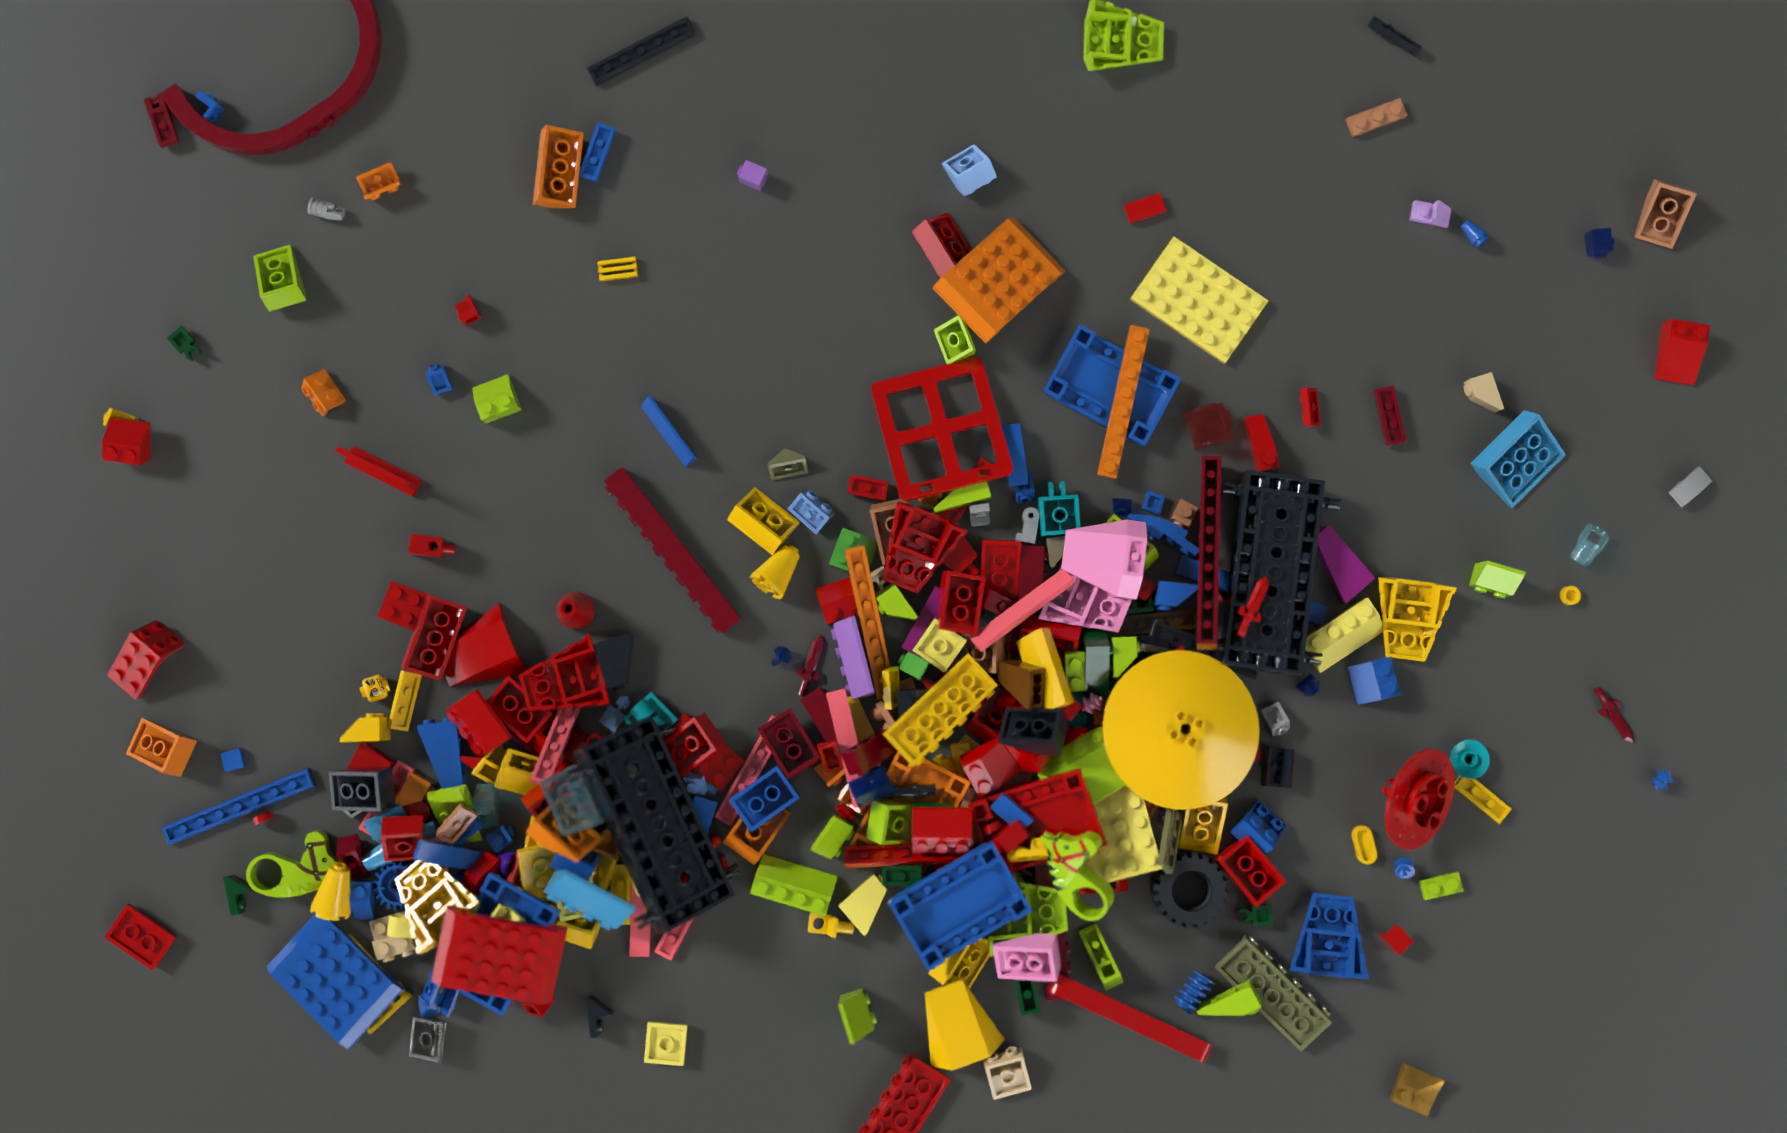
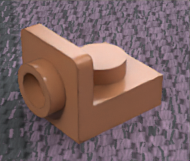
(1183, 514)

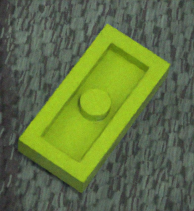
(1075, 670)
(1441, 885)

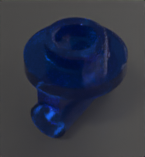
(1121, 506)
(782, 655)
(1308, 685)

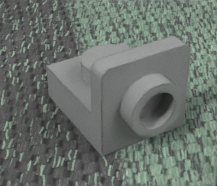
(979, 514)
(1276, 719)

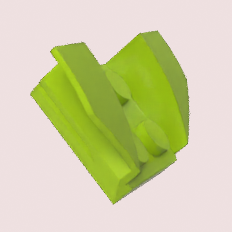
(447, 799)

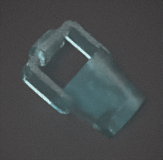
(1586, 550)

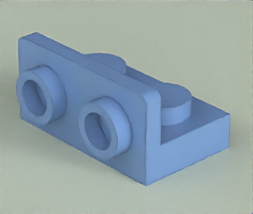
(811, 510)

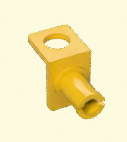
(831, 925)

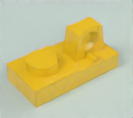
(1037, 852)

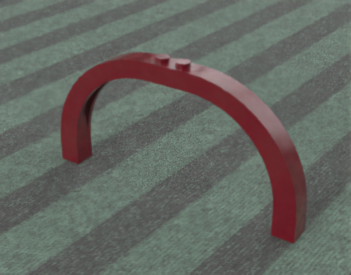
(310, 122)

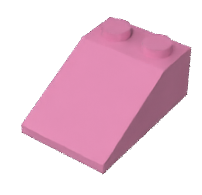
(1028, 958)

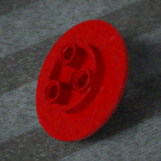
(1419, 799)

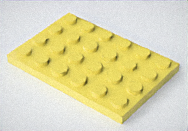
(1199, 300)
(1129, 838)

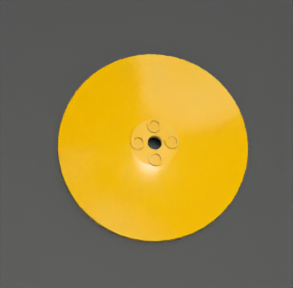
(1146, 738)

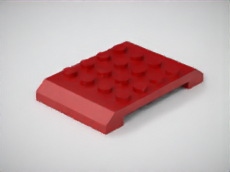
(1054, 803)
(498, 956)

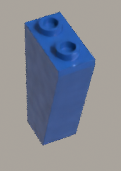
(444, 749)

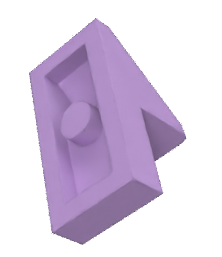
(1428, 213)

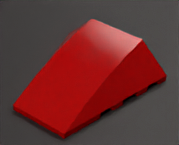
(918, 545)
(484, 651)
(566, 680)

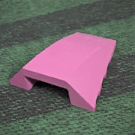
(1086, 607)

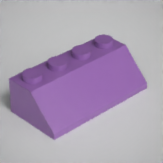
(853, 658)

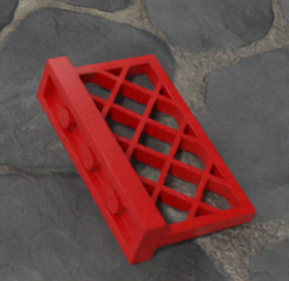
(381, 470)

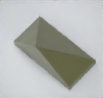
(787, 464)

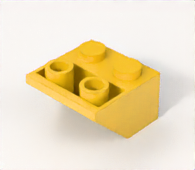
(516, 772)

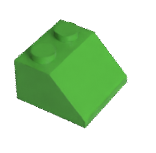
(848, 540)

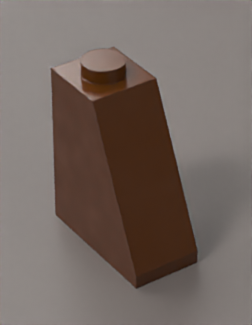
(1023, 682)

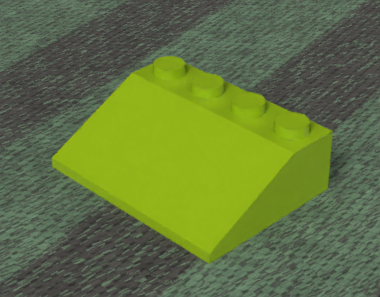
(1090, 756)

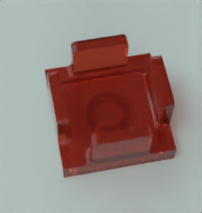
(1209, 425)

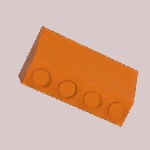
(558, 167)

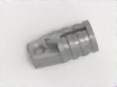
(325, 209)

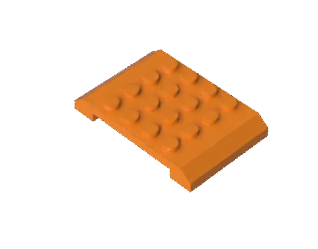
(998, 279)
(949, 789)

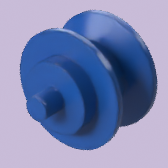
(1662, 780)
(1404, 868)

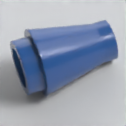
(1474, 233)

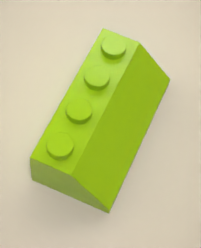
(794, 884)

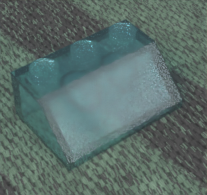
(571, 803)

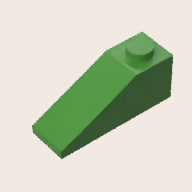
(912, 665)

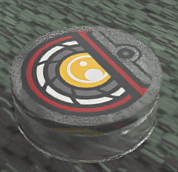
(1159, 817)

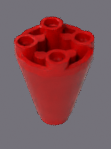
(582, 610)

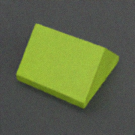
(955, 340)

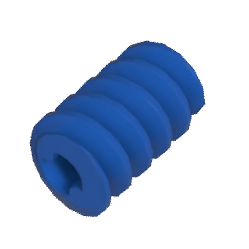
(1193, 992)

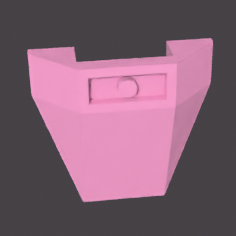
(1108, 556)

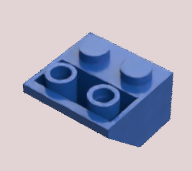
(1260, 826)

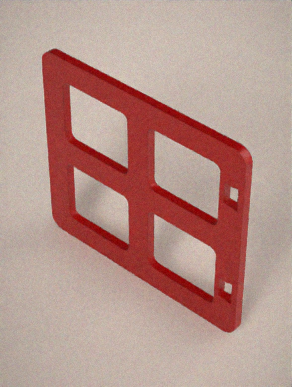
(941, 428)

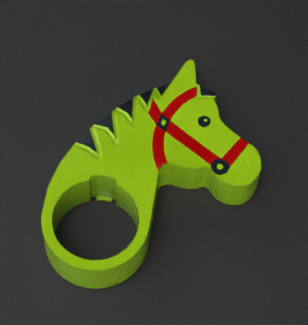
(1070, 873)

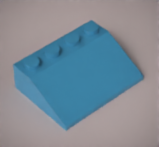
(1518, 458)
(588, 899)

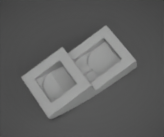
(1690, 487)

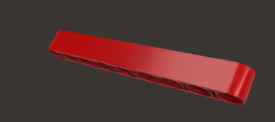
(1131, 1018)

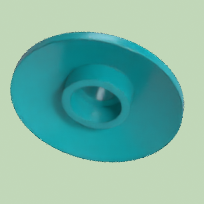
(1478, 757)

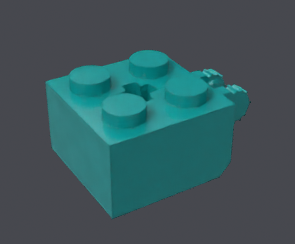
(1048, 507)

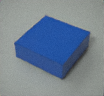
(1153, 503)
(233, 760)

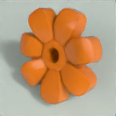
(932, 500)

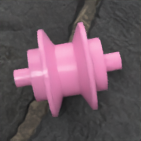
(1091, 703)

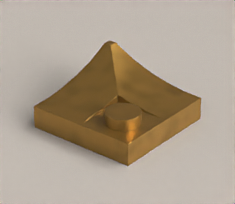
(1415, 1089)

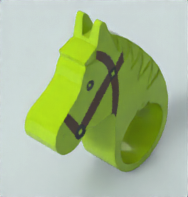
(298, 876)

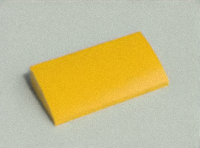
(1040, 650)

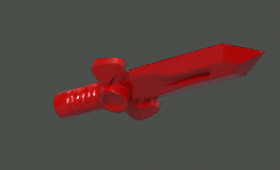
(1253, 606)

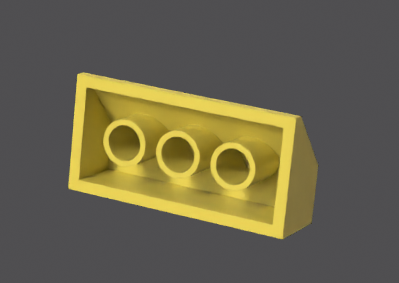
(1344, 633)

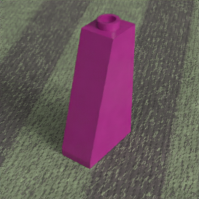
(1341, 565)
(926, 617)

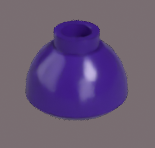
(506, 862)

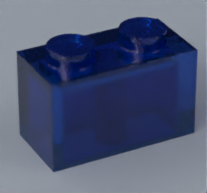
(871, 787)

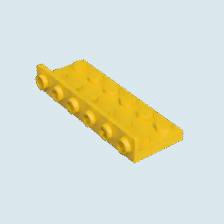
(940, 710)

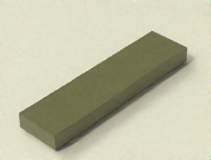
(1170, 839)

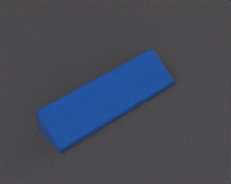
(668, 431)

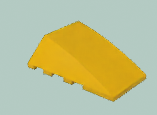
(1411, 615)
(426, 893)
(958, 1027)

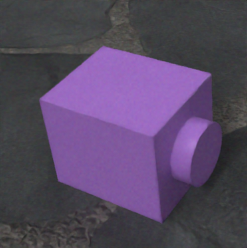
(752, 175)

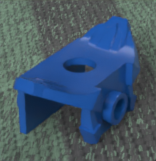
(433, 1003)

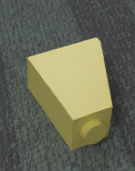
(864, 902)

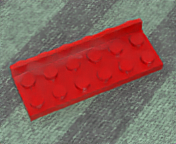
(908, 1099)

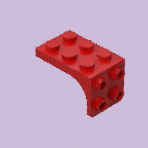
(142, 656)

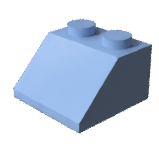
(969, 170)

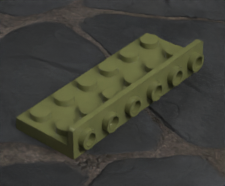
(1282, 998)

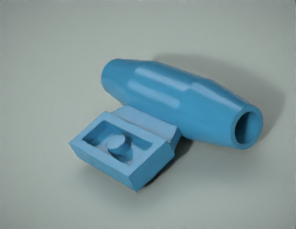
(375, 858)

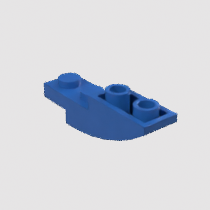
(1171, 532)

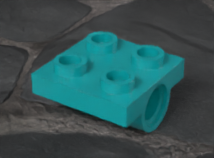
(651, 706)

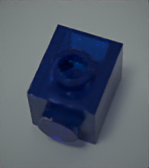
(1599, 243)

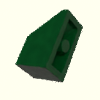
(1027, 997)

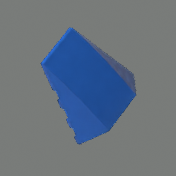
(1330, 939)

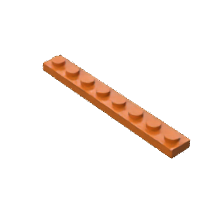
(1123, 402)
(868, 615)

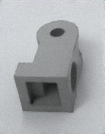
(1030, 525)

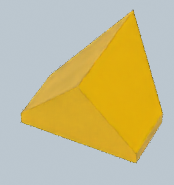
(490, 765)

